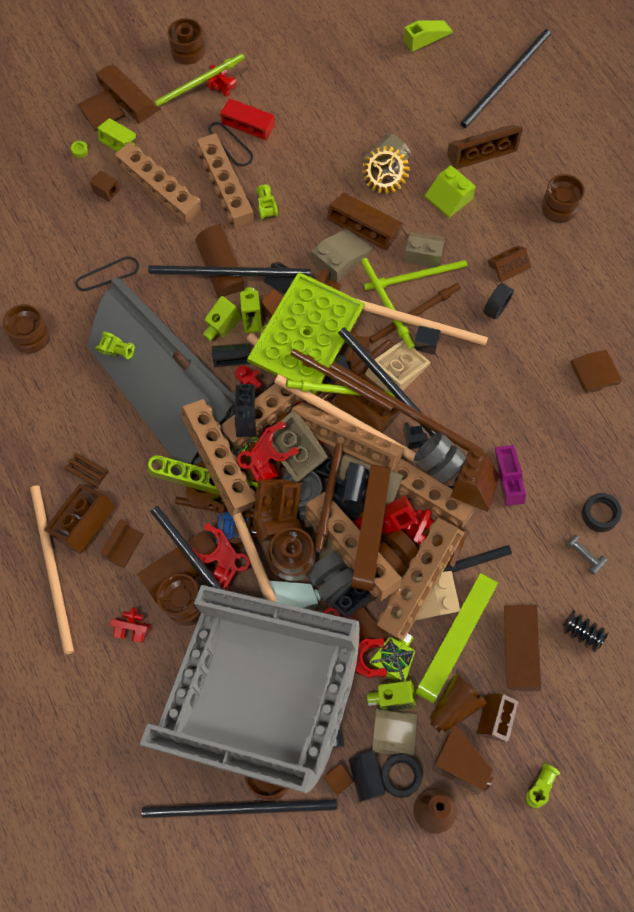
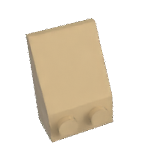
(401, 365)
(440, 601)

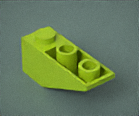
(424, 32)

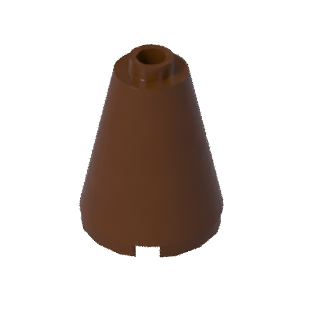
(456, 704)
(429, 817)

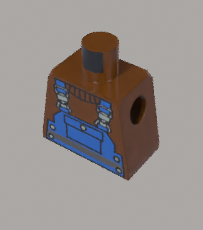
(228, 527)

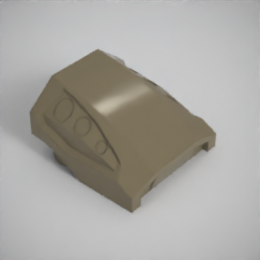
(389, 140)
(394, 733)

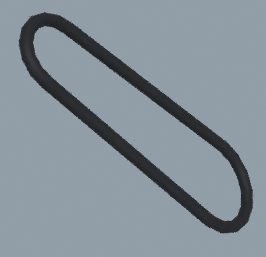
(243, 164)
(121, 277)

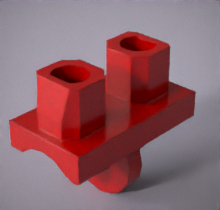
(221, 83)
(244, 375)
(423, 522)
(121, 626)

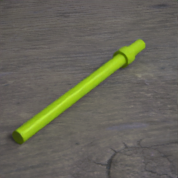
(228, 64)
(418, 274)
(402, 331)
(306, 386)

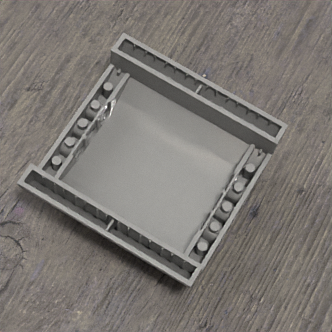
(259, 689)

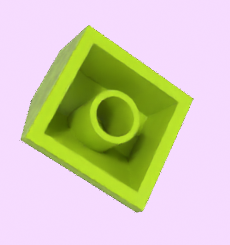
(450, 191)

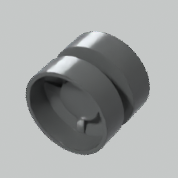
(439, 458)
(310, 489)
(332, 576)

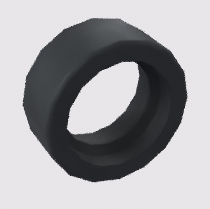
(498, 300)
(610, 501)
(401, 793)

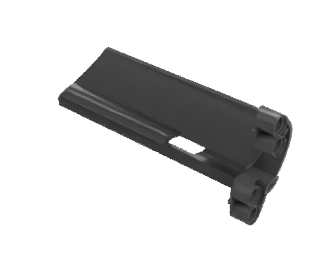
(152, 377)

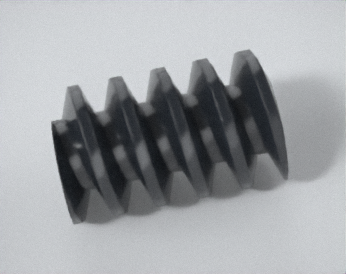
(585, 631)

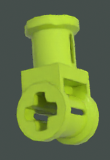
(266, 202)
(113, 346)
(542, 786)

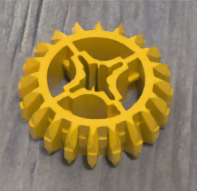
(389, 163)

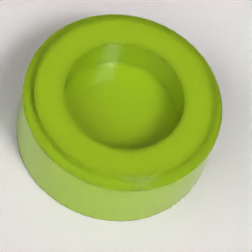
(79, 149)

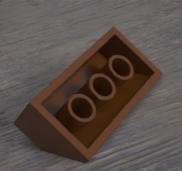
(484, 146)

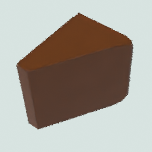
(338, 779)

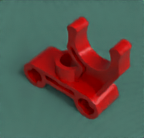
(262, 454)
(225, 556)
(361, 668)

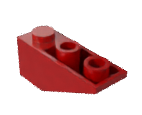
(397, 516)

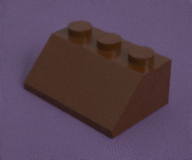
(365, 409)
(476, 480)
(80, 518)

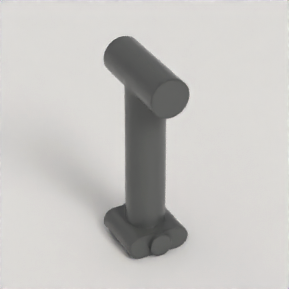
(597, 563)

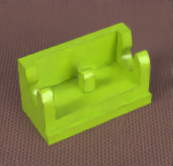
(115, 135)

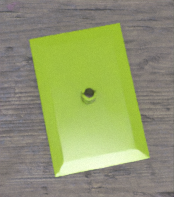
(309, 323)

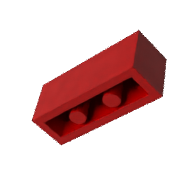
(247, 119)

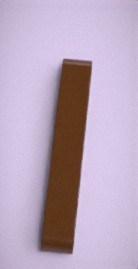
(371, 528)

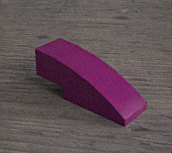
(510, 475)

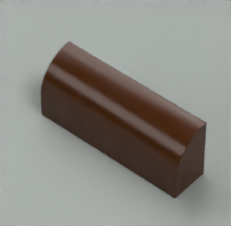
(126, 93)
(364, 220)
(217, 253)
(176, 563)
(522, 647)

